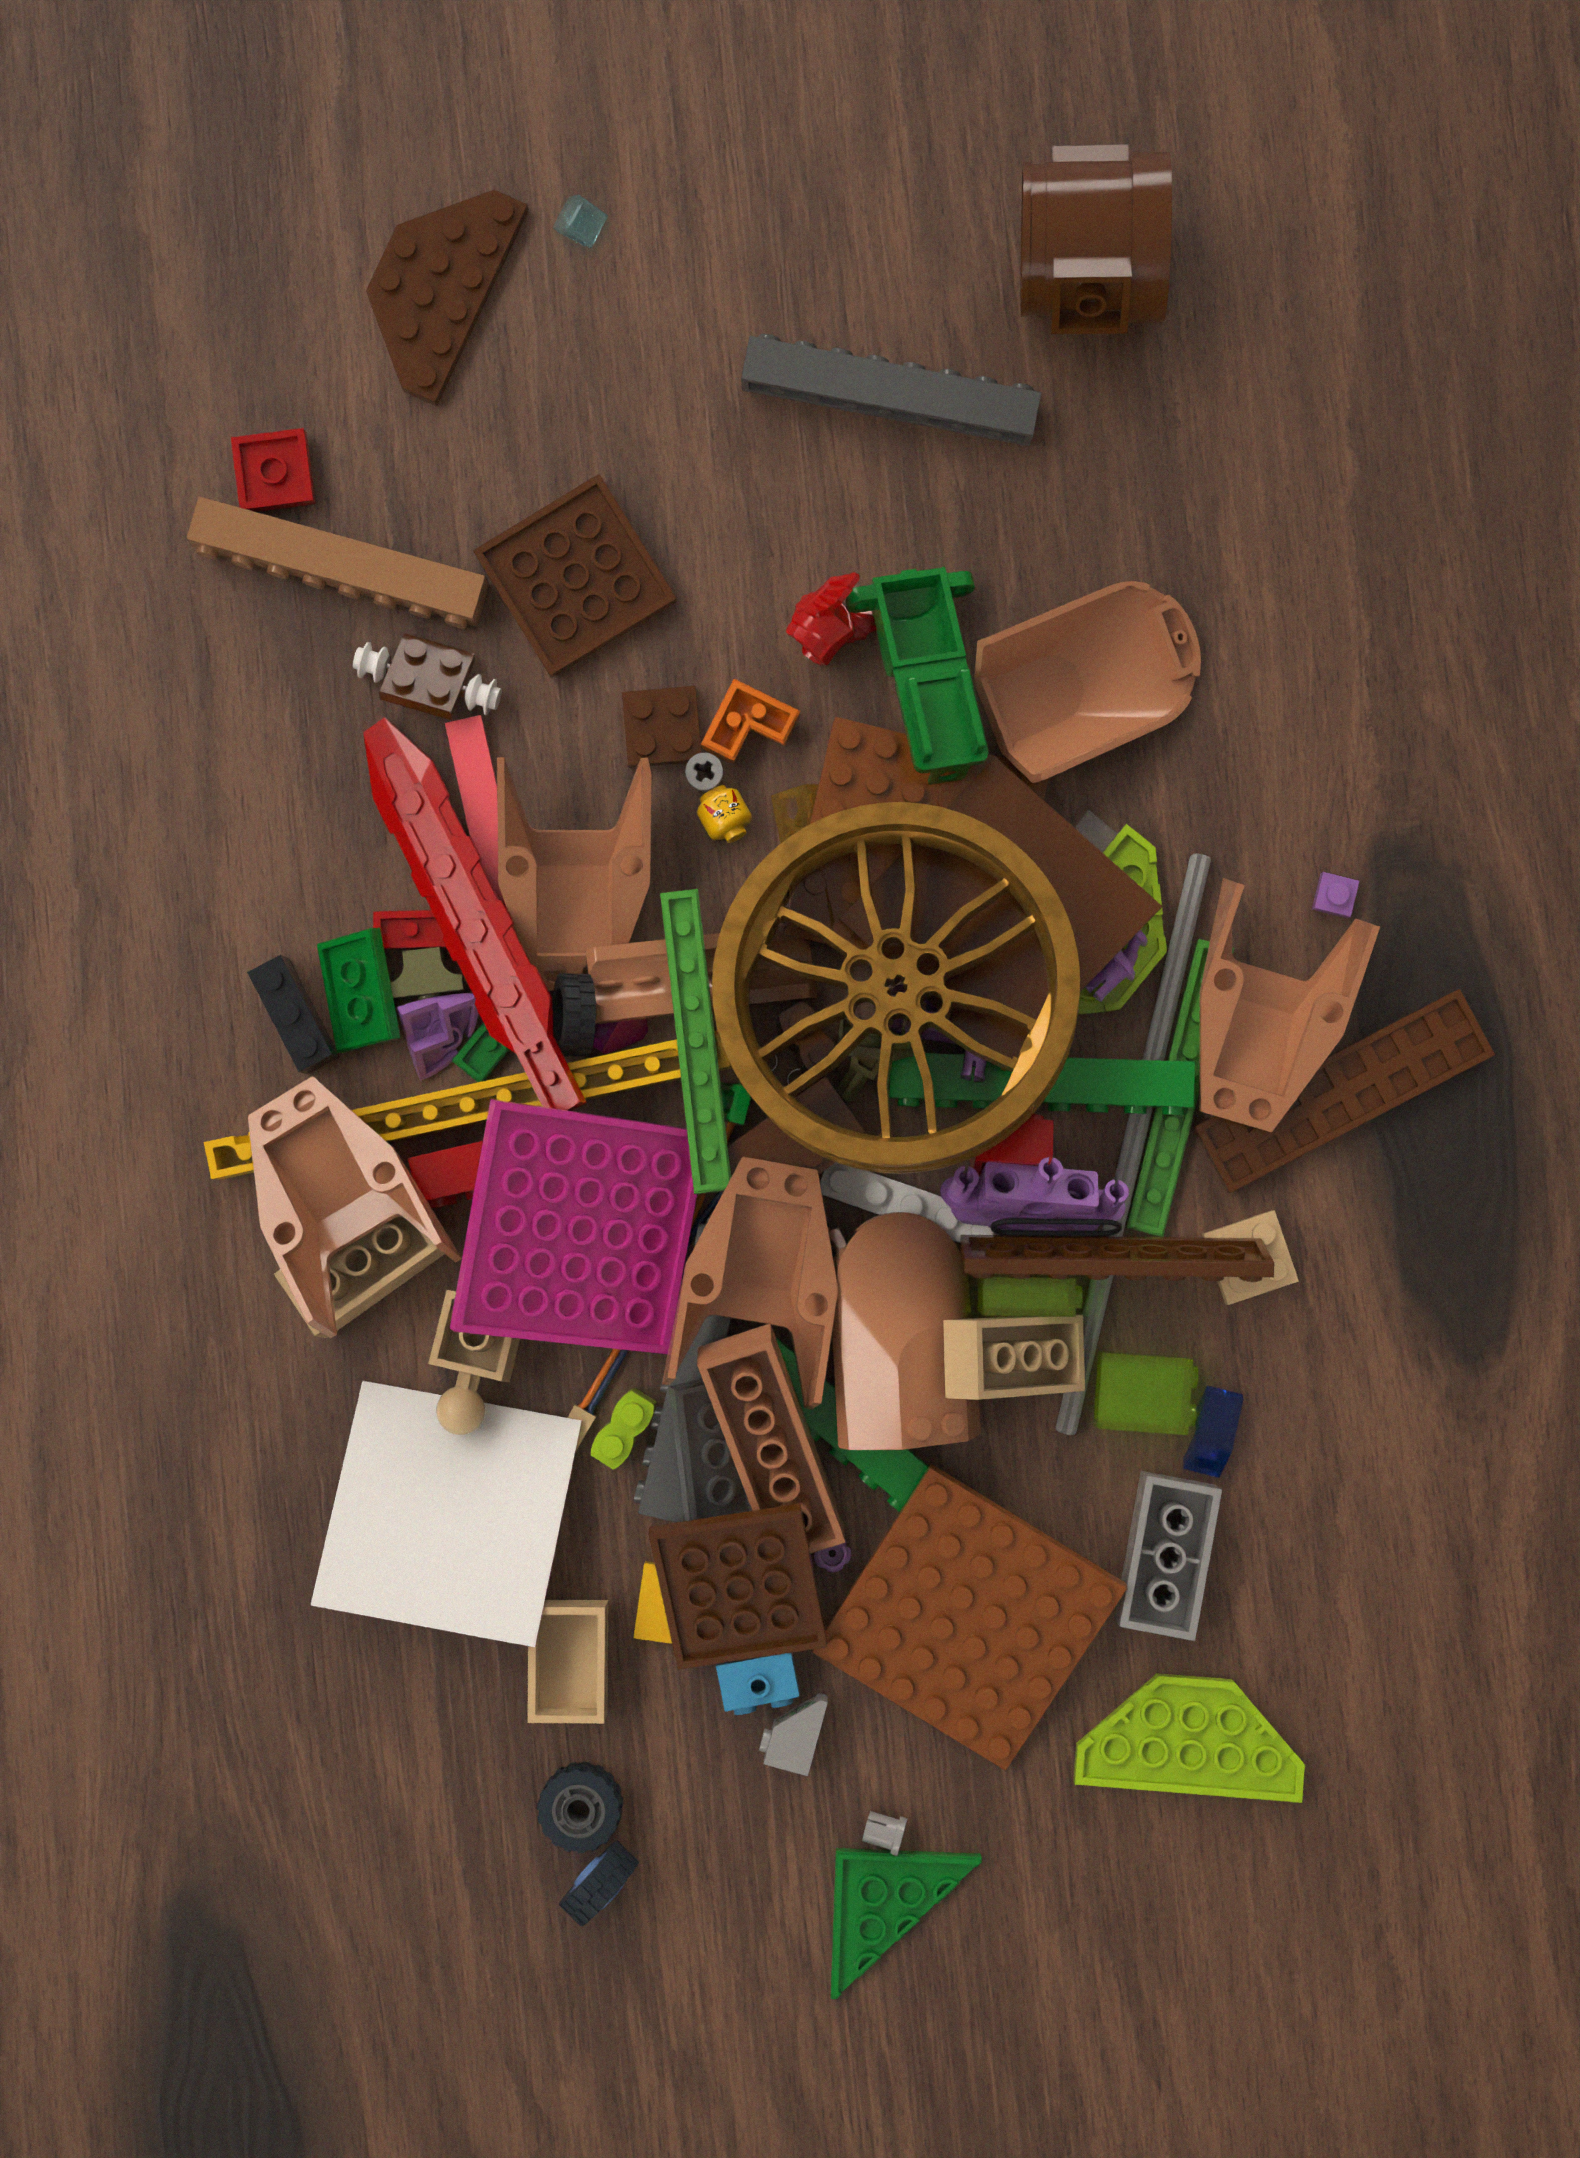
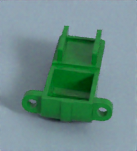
(929, 664)

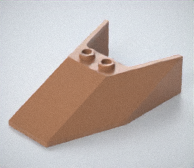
(573, 884)
(1269, 1030)
(325, 1186)
(764, 1263)

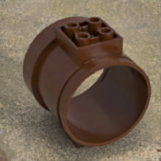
(1096, 238)

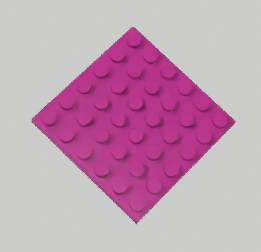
(576, 1230)

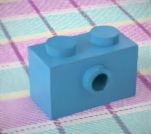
(758, 1682)

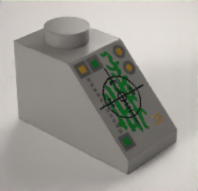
(795, 1736)

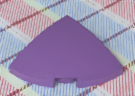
(436, 1029)

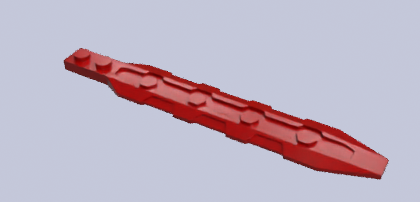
(471, 916)

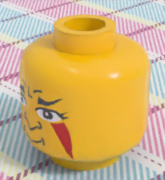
(724, 814)

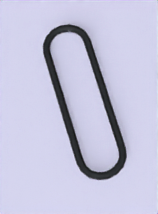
(1055, 1232)

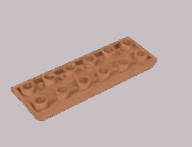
(635, 977)

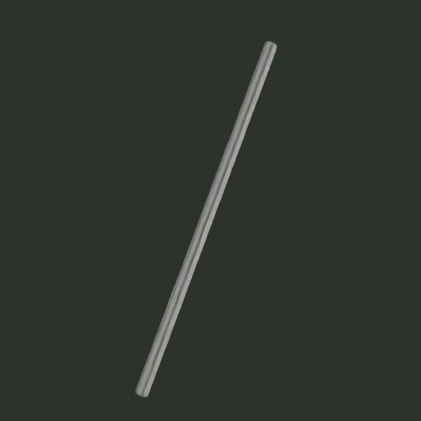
(1138, 1123)

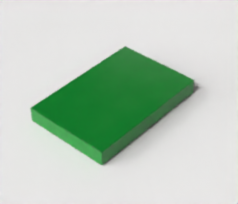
(358, 990)

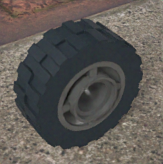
(577, 1830)

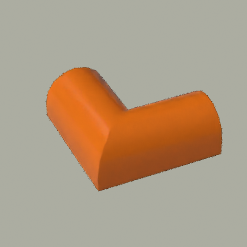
(744, 711)

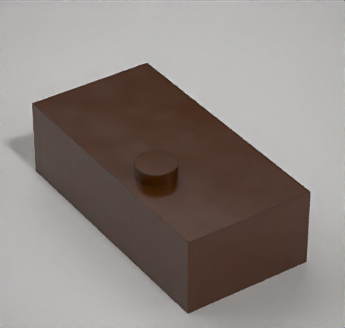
(771, 1144)

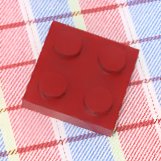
(273, 470)

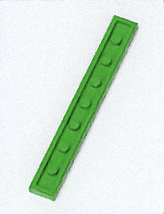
(696, 1041)
(1170, 1132)

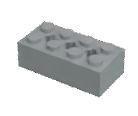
(1183, 1575)

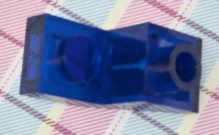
(1214, 1431)

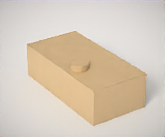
(373, 1268)
(1013, 1356)

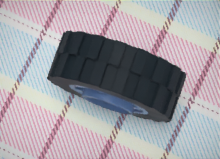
(599, 1883)

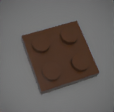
(661, 725)

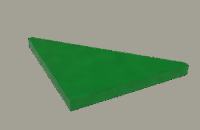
(883, 1899)

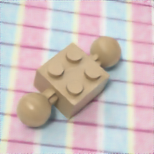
(474, 1356)

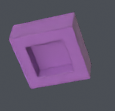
(1335, 895)

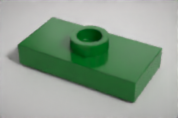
(735, 1102)

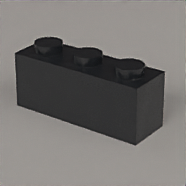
(293, 1014)

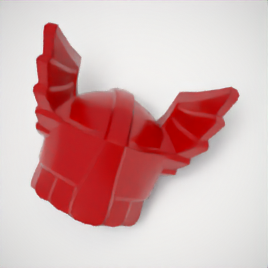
(825, 622)

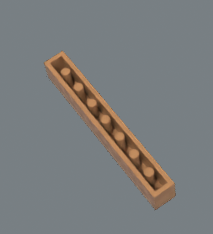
(337, 562)

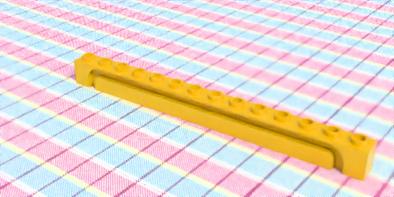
(471, 1102)

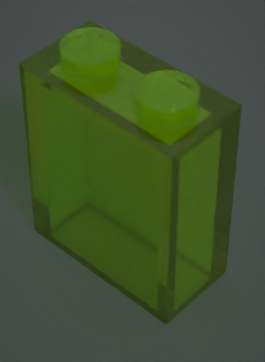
(1028, 1297)
(1144, 1392)

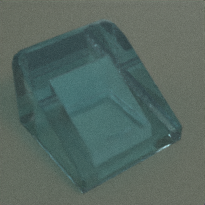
(580, 221)

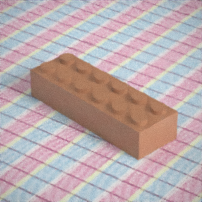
(769, 1431)

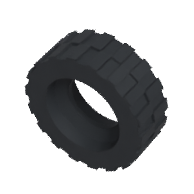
(574, 1014)

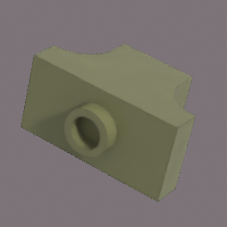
(426, 976)

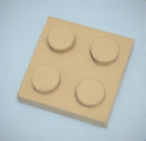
(1268, 1229)

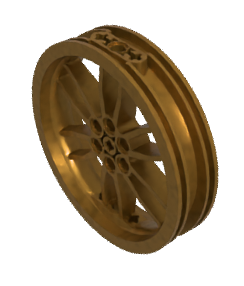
(755, 920)

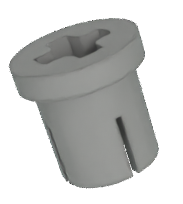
(702, 762)
(885, 1831)

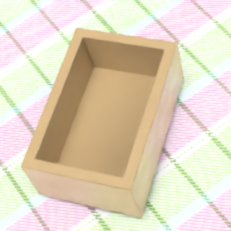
(570, 1663)

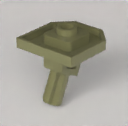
(864, 1061)

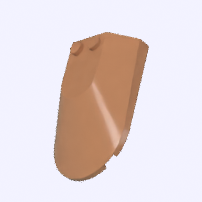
(1087, 677)
(888, 1336)

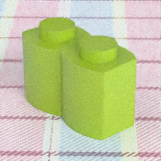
(627, 1421)

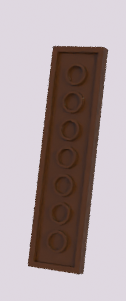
(1112, 1255)

